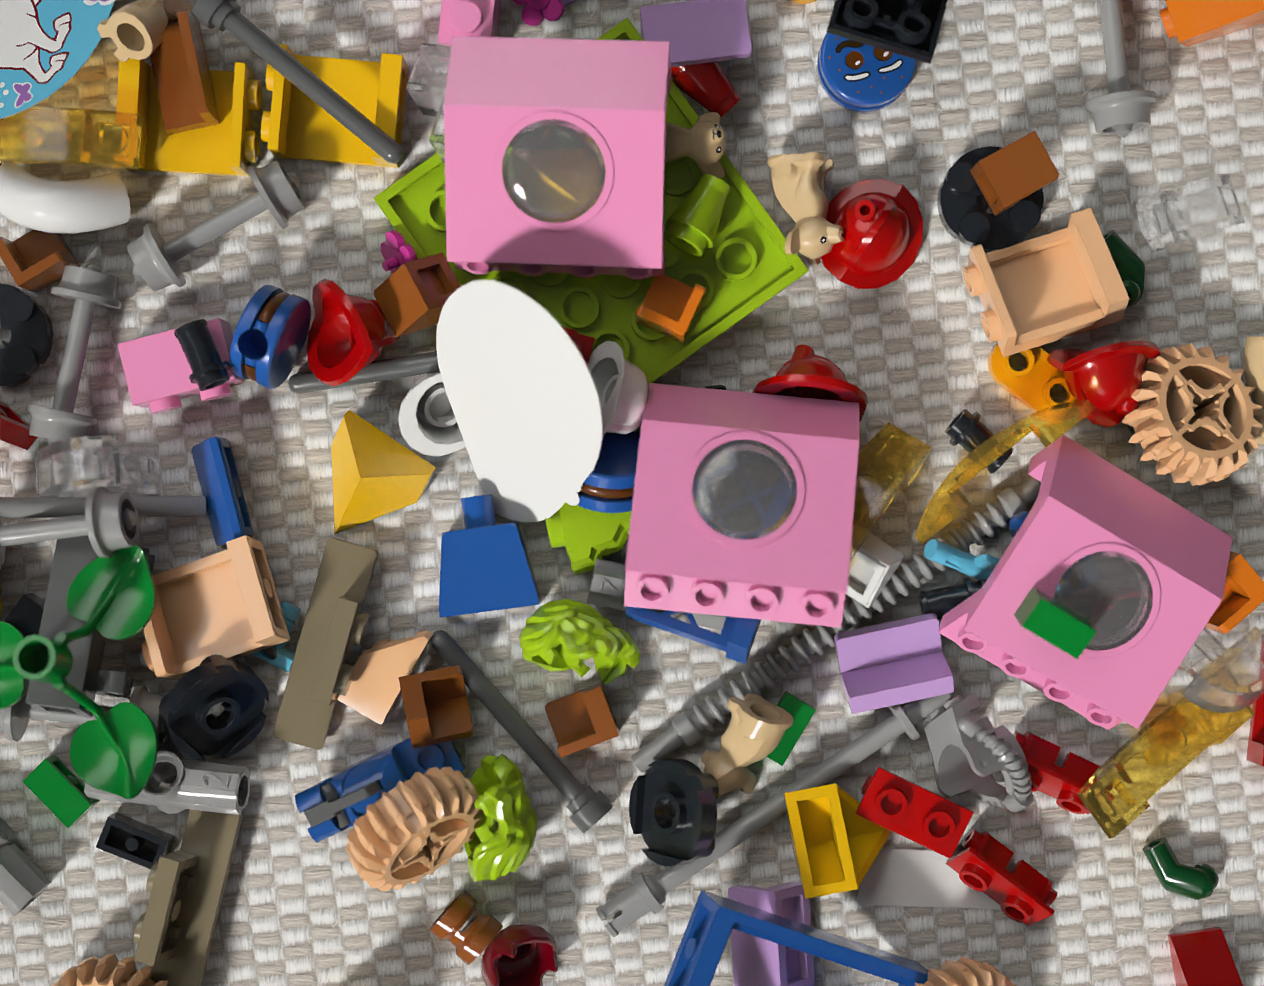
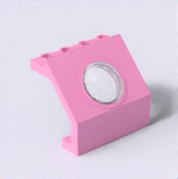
(556, 155)
(743, 505)
(1117, 558)

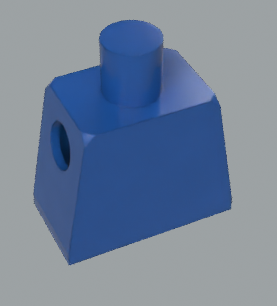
(484, 564)

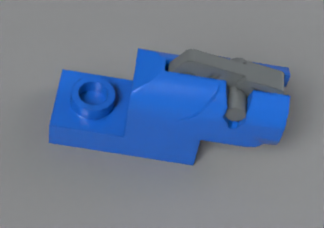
(344, 796)

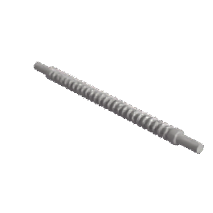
(688, 728)

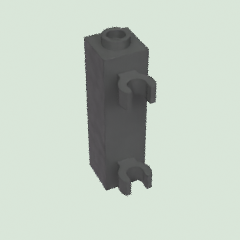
(69, 559)

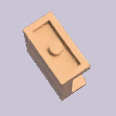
(1047, 286)
(213, 608)

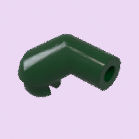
(1129, 266)
(1177, 878)

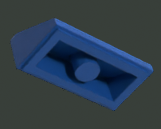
(222, 490)

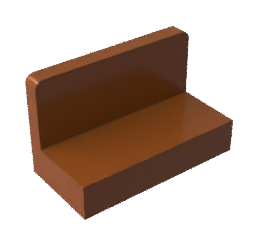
(184, 77)

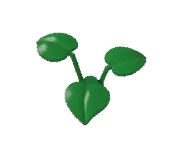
(118, 599)

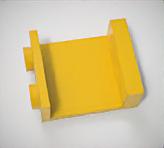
(305, 131)
(206, 150)

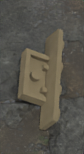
(325, 644)
(187, 899)

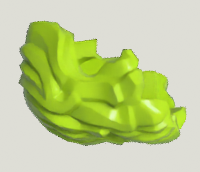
(570, 632)
(508, 820)

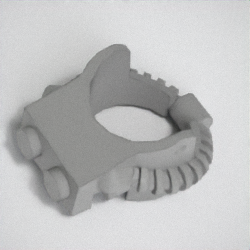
(971, 750)

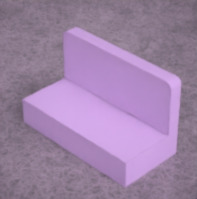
(699, 30)
(893, 663)
(765, 962)

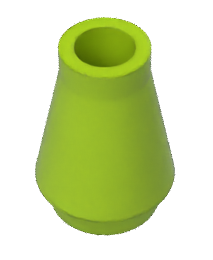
(698, 216)

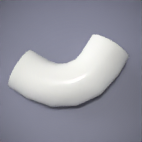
(62, 205)

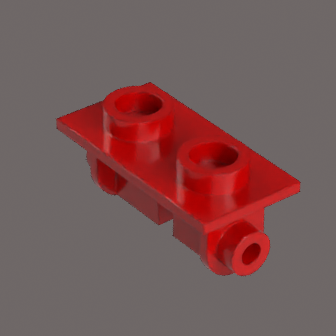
(1055, 781)
(913, 812)
(1021, 894)

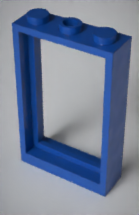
(717, 916)

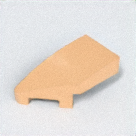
(376, 674)

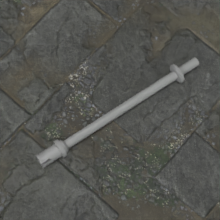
(651, 891)

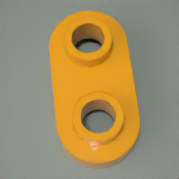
(1032, 383)

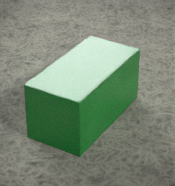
(1055, 623)
(801, 716)
(60, 791)

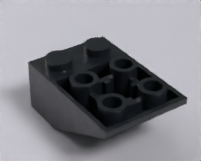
(891, 25)

